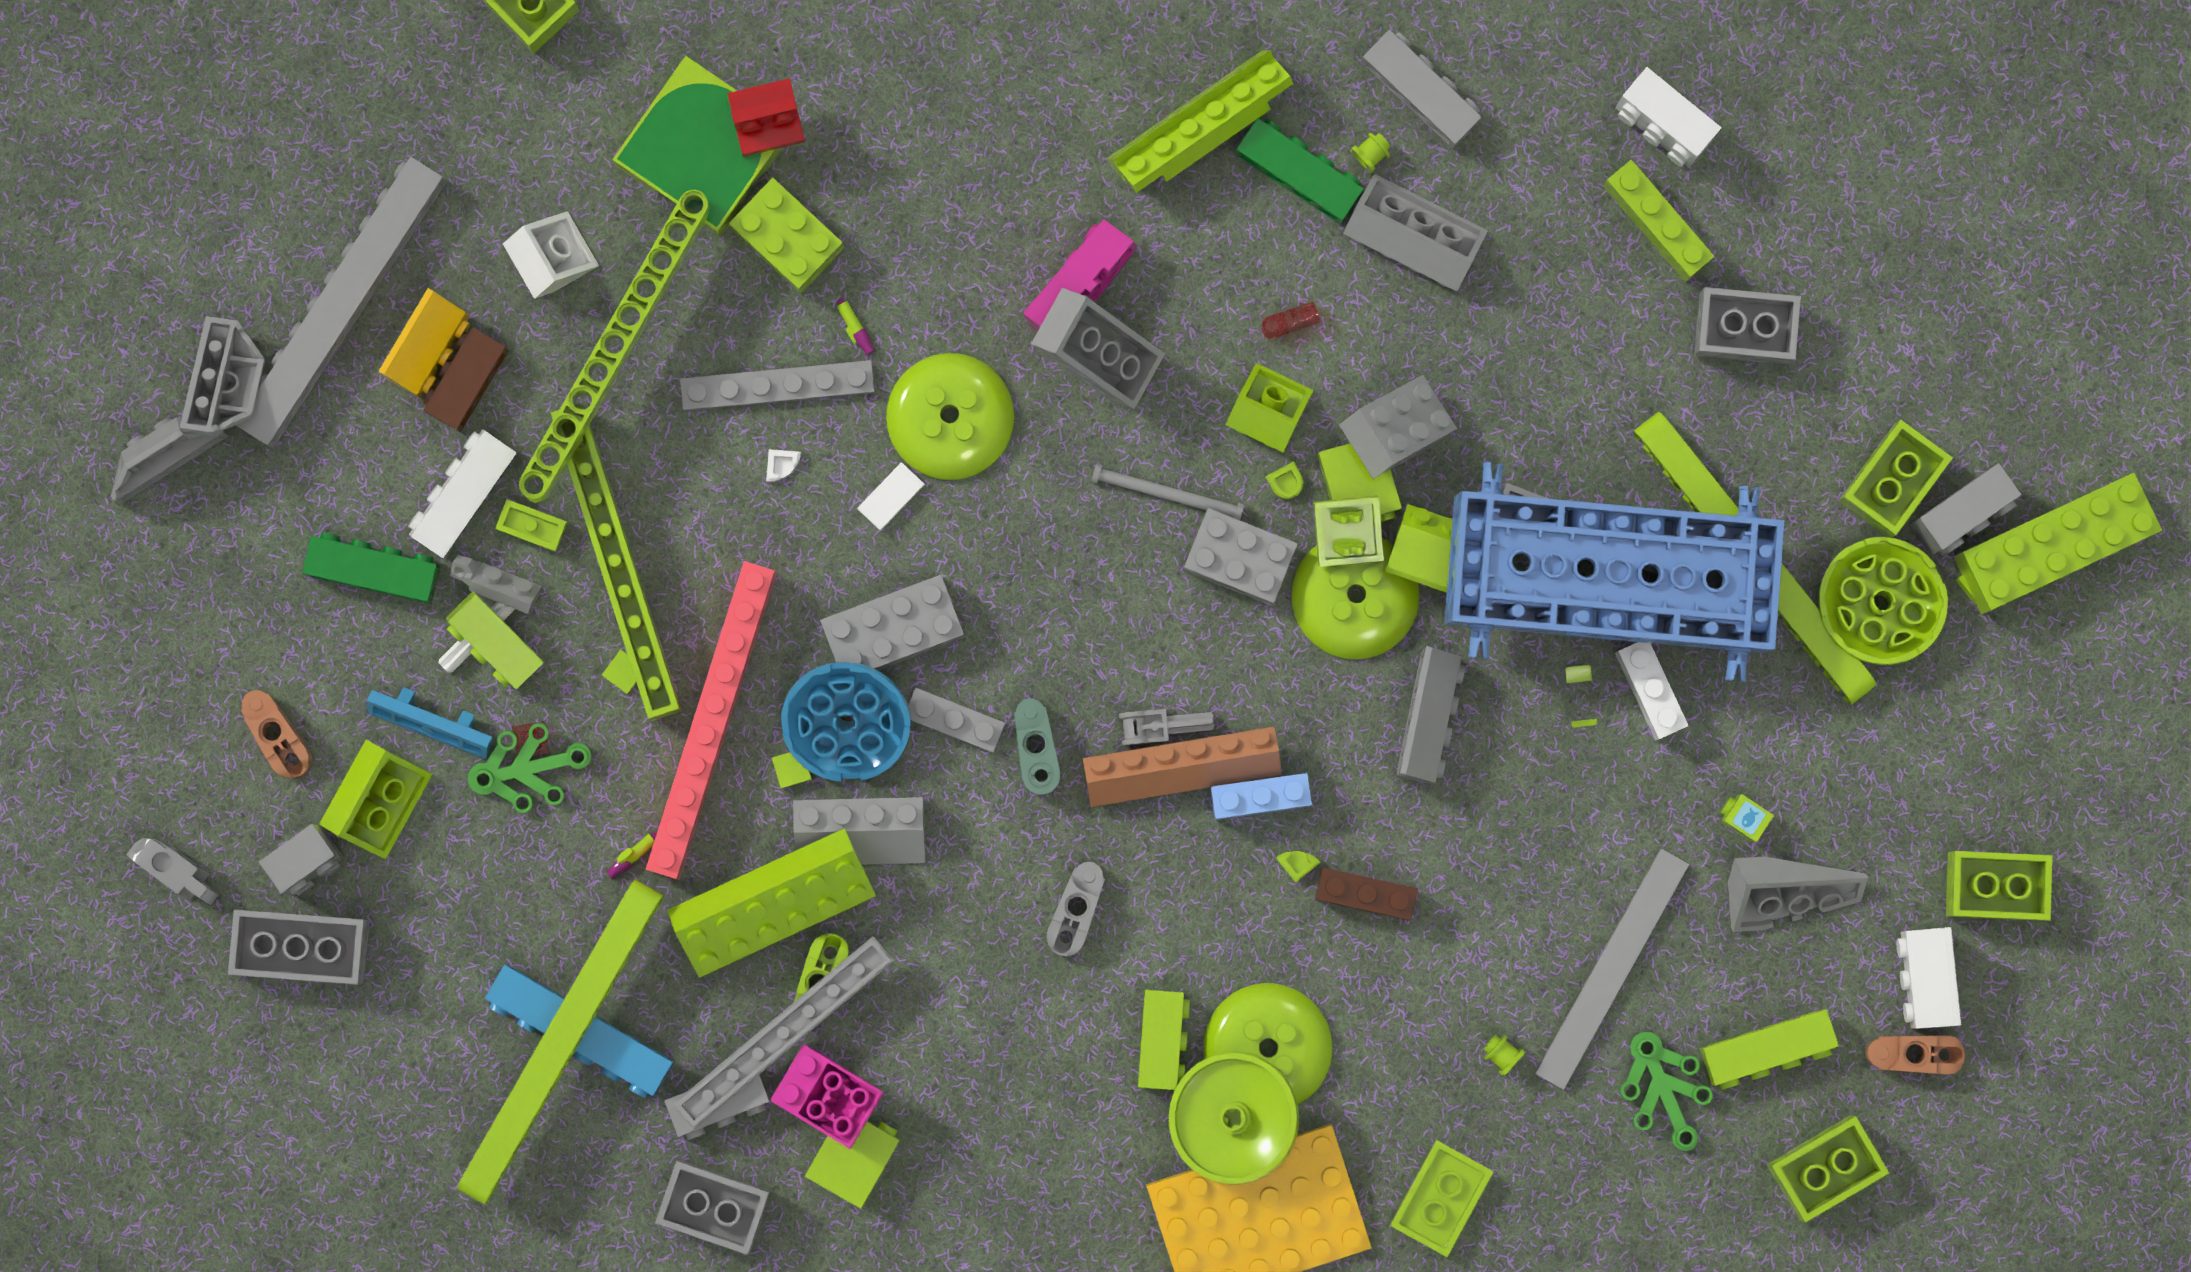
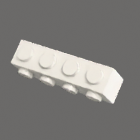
(462, 492)

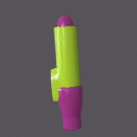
(855, 329)
(631, 855)

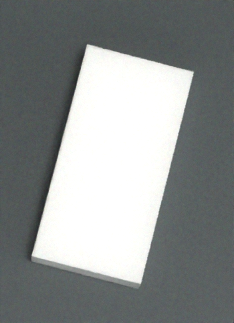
(891, 496)

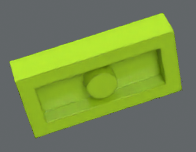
(531, 525)

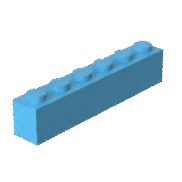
(603, 1043)

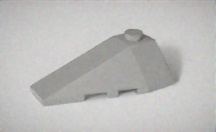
(1776, 888)

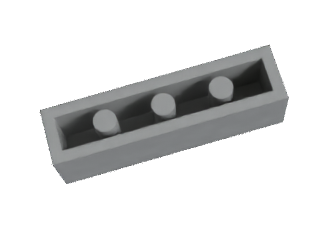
(1421, 88)

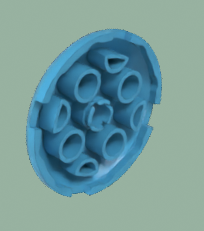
(841, 747)

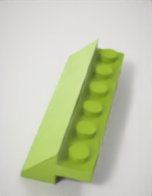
(1202, 122)

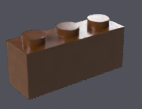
(465, 379)
(1366, 894)

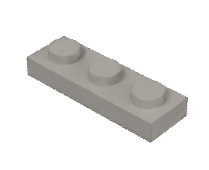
(955, 720)

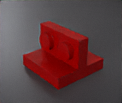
(766, 117)

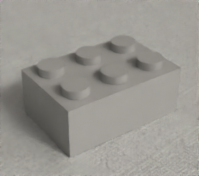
(1747, 326)
(1397, 426)
(1966, 511)
(1240, 557)
(713, 1207)

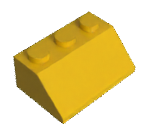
(425, 344)

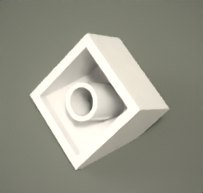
(550, 254)

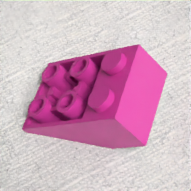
(827, 1096)

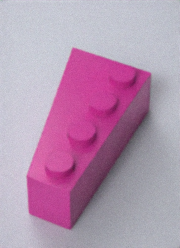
(1086, 270)

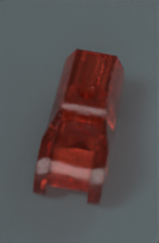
(1290, 320)

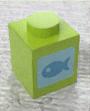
(1745, 817)

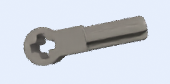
(1156, 726)

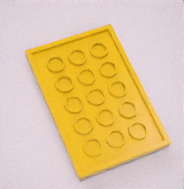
(1276, 1224)

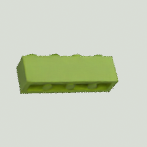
(1658, 220)
(1769, 1047)

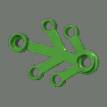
(523, 769)
(1662, 1086)

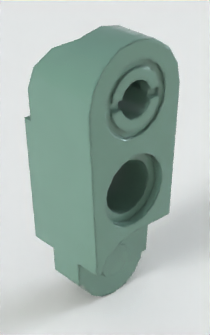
(1031, 721)

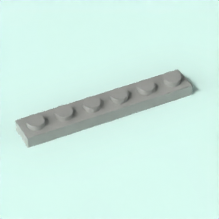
(777, 385)

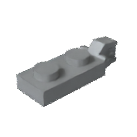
(496, 583)

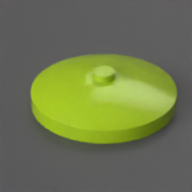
(1233, 1118)

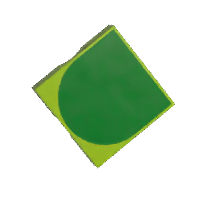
(693, 145)

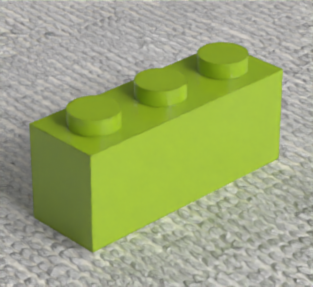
(493, 641)
(1162, 1039)

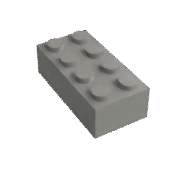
(1097, 348)
(894, 626)
(298, 947)

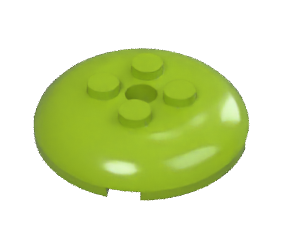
(954, 448)
(1909, 585)
(1347, 627)
(1276, 1014)

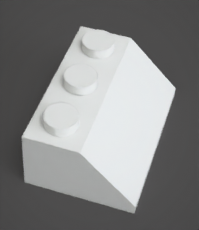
(1929, 978)

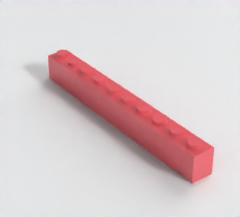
(711, 720)

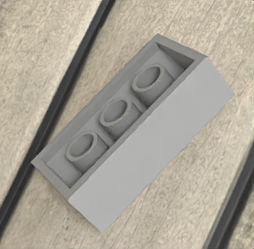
(1415, 232)
(1429, 716)
(878, 827)

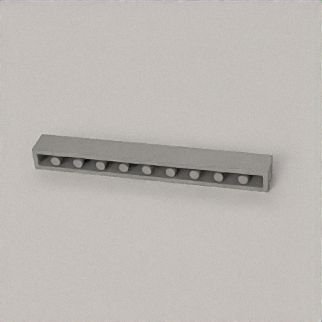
(342, 300)

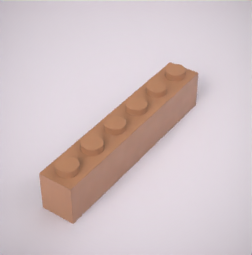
(1182, 766)

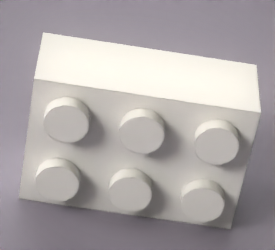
(1667, 118)

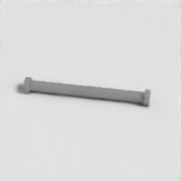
(1166, 492)

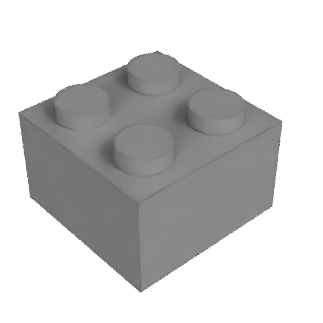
(302, 860)

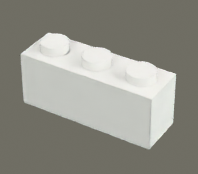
(1651, 689)

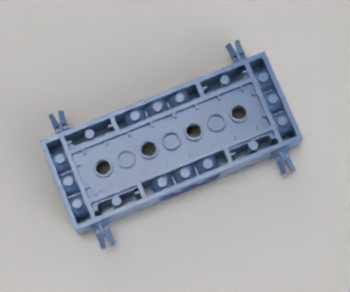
(1615, 599)

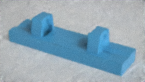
(403, 714)

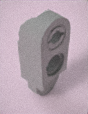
(172, 869)
(1084, 883)

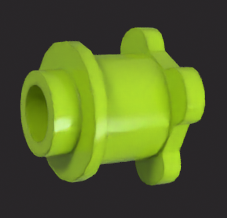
(1371, 151)
(1502, 1053)

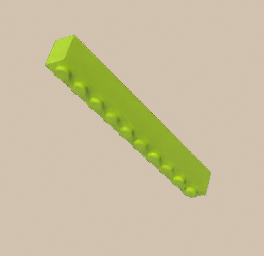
(621, 575)

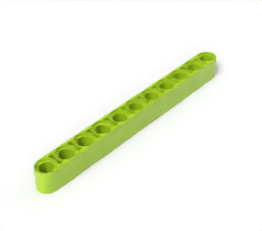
(615, 330)
(1794, 605)
(560, 1042)

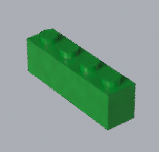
(1299, 170)
(371, 569)

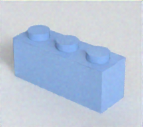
(1260, 796)

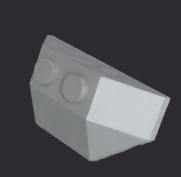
(222, 379)
(157, 456)

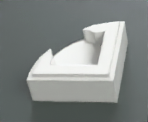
(781, 464)

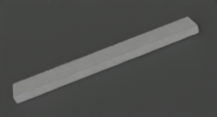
(1611, 969)
(783, 1032)

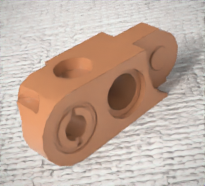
(259, 713)
(1890, 1053)

